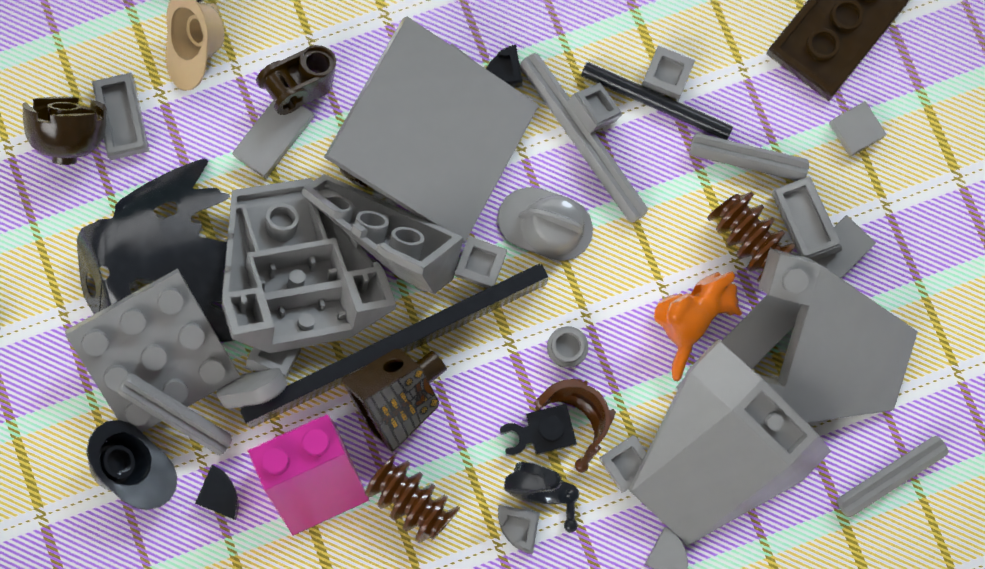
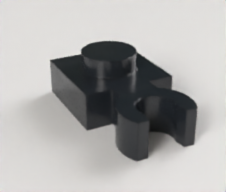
(546, 430)

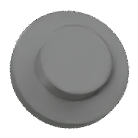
(567, 347)

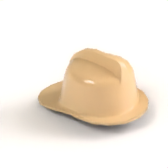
(192, 38)

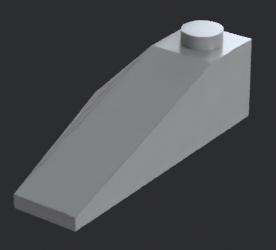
(398, 239)

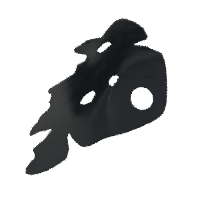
(149, 247)

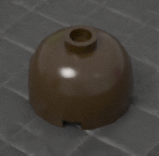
(63, 127)

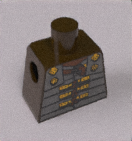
(395, 394)

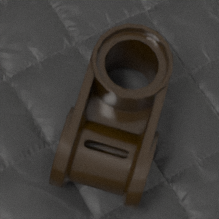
(293, 81)

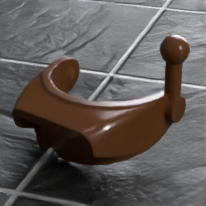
(587, 400)

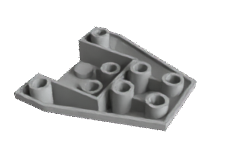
(723, 448)

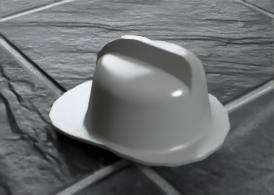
(545, 223)

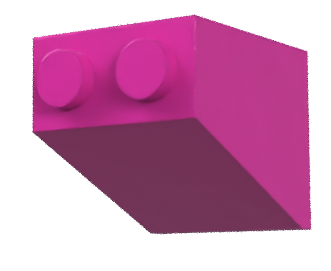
(308, 474)

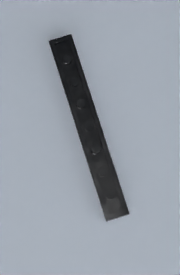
(406, 340)

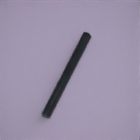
(657, 101)

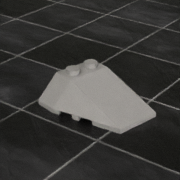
(296, 273)

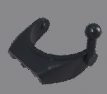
(543, 486)

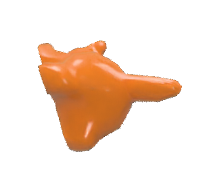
(689, 315)

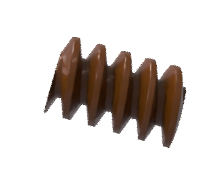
(748, 230)
(410, 500)

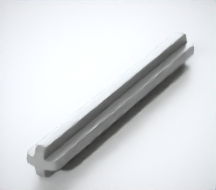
(586, 143)

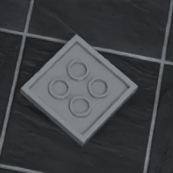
(159, 338)

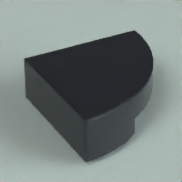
(507, 66)
(219, 494)

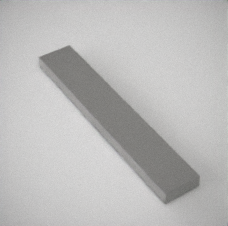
(776, 316)

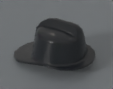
(130, 465)

